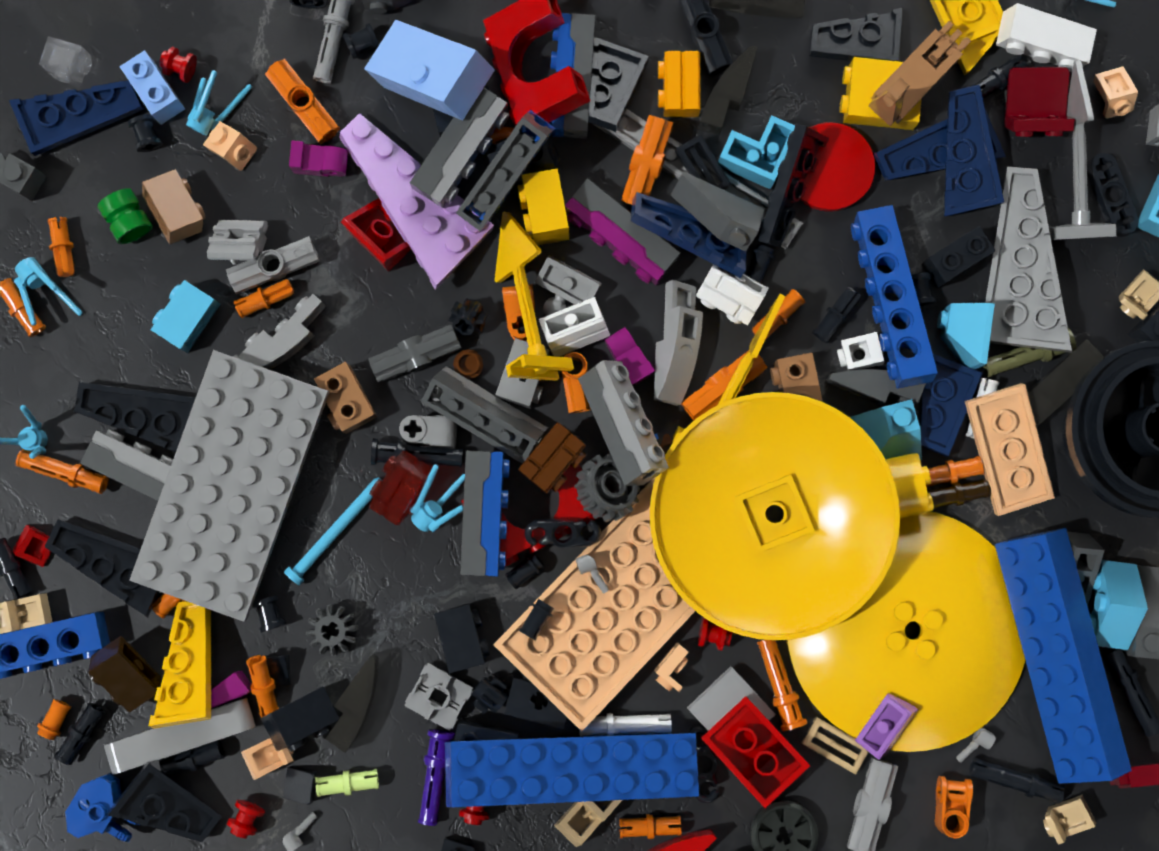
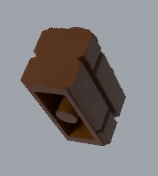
(553, 458)

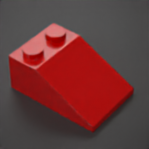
(755, 752)

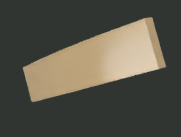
(24, 613)

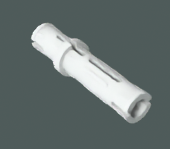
(632, 724)

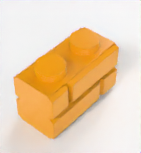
(680, 84)

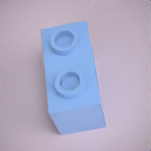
(152, 87)

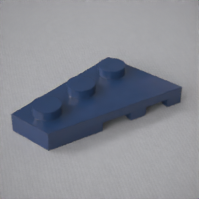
(944, 404)

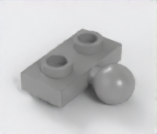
(566, 284)

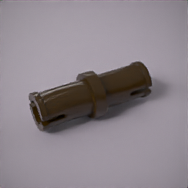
(959, 493)

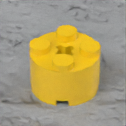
(911, 484)

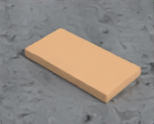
(1009, 449)

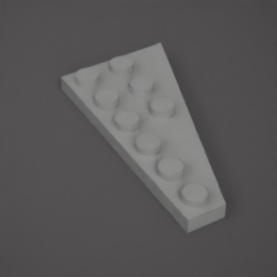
(1024, 270)

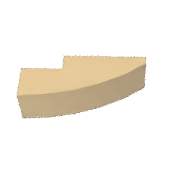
(584, 818)

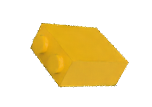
(862, 81)

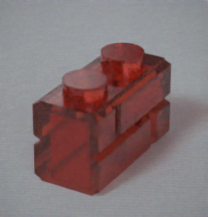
(399, 488)

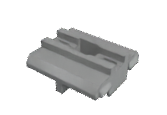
(237, 240)
(432, 710)

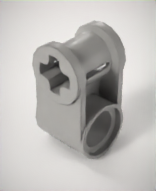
(435, 432)

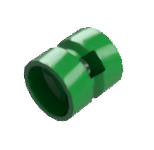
(122, 211)

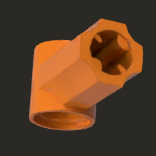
(574, 393)

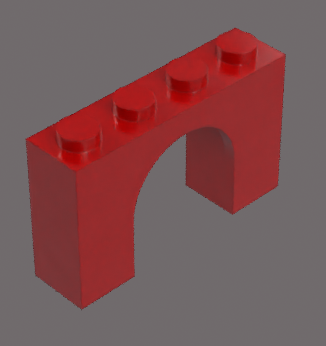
(509, 36)
(568, 508)

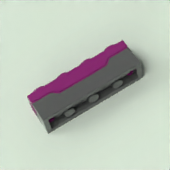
(612, 226)

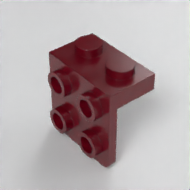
(1038, 101)

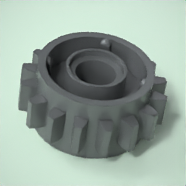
(596, 497)

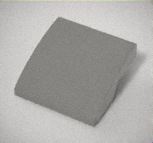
(723, 696)

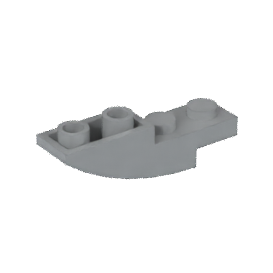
(289, 337)
(679, 350)

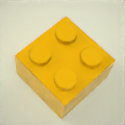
(545, 204)

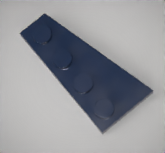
(72, 114)
(922, 152)
(970, 159)
(684, 230)

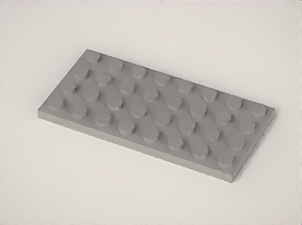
(229, 486)

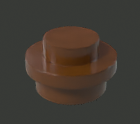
(468, 364)

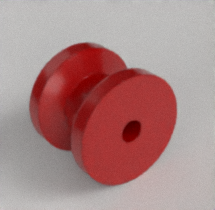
(172, 62)
(713, 634)
(474, 815)
(243, 823)

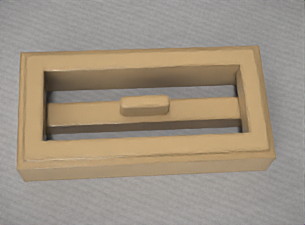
(812, 732)

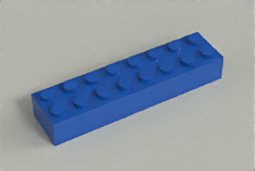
(1063, 657)
(570, 769)

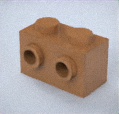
(173, 206)
(797, 376)
(346, 399)

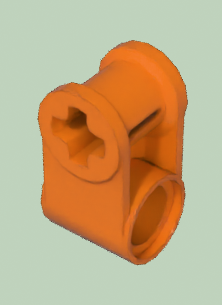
(513, 310)
(953, 804)

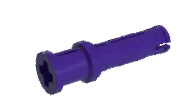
(434, 776)

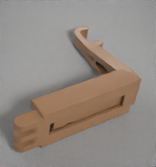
(917, 75)

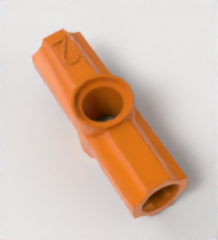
(291, 89)
(648, 158)
(714, 387)

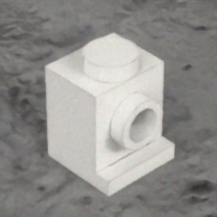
(869, 344)

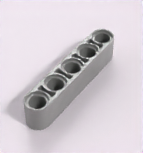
(174, 739)

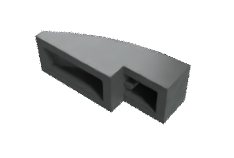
(874, 386)

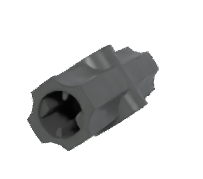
(414, 353)

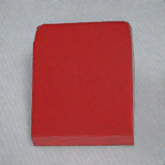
(32, 546)

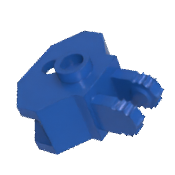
(88, 818)

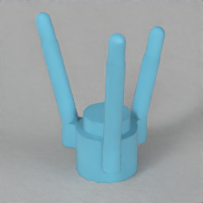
(201, 118)
(34, 276)
(31, 437)
(427, 515)

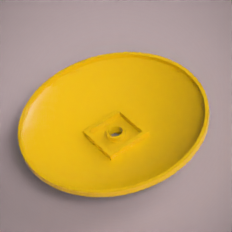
(762, 573)
(956, 667)

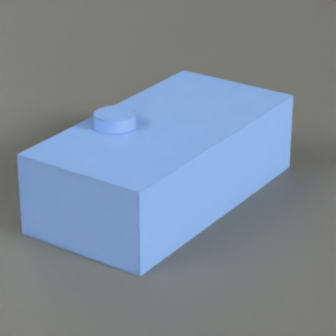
(429, 69)

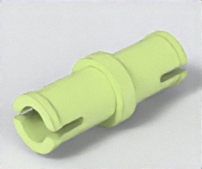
(347, 783)

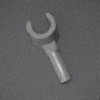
(588, 564)
(981, 737)
(292, 840)

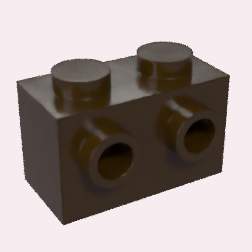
(124, 674)

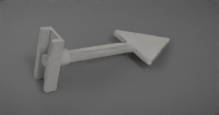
(1080, 109)

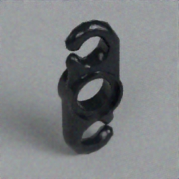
(574, 540)
(708, 777)

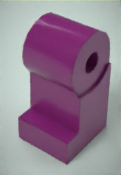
(317, 159)
(625, 349)

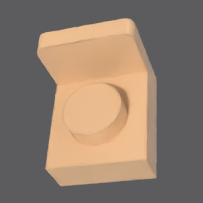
(1117, 92)
(673, 661)

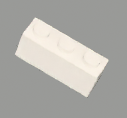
(1045, 37)

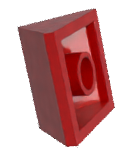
(377, 234)

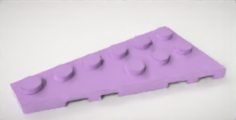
(433, 233)

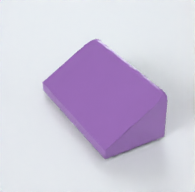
(886, 725)

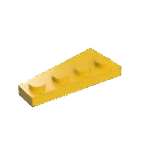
(187, 673)

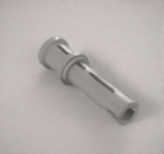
(335, 24)

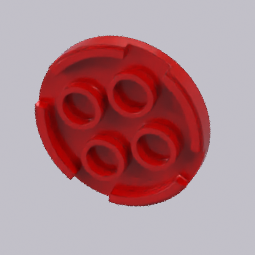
(843, 169)

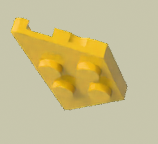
(976, 20)

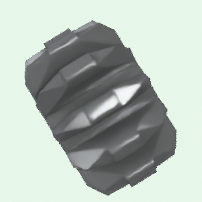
(329, 619)

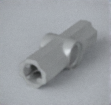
(255, 273)
(872, 805)

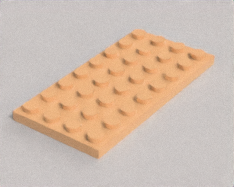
(597, 637)

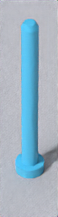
(330, 535)

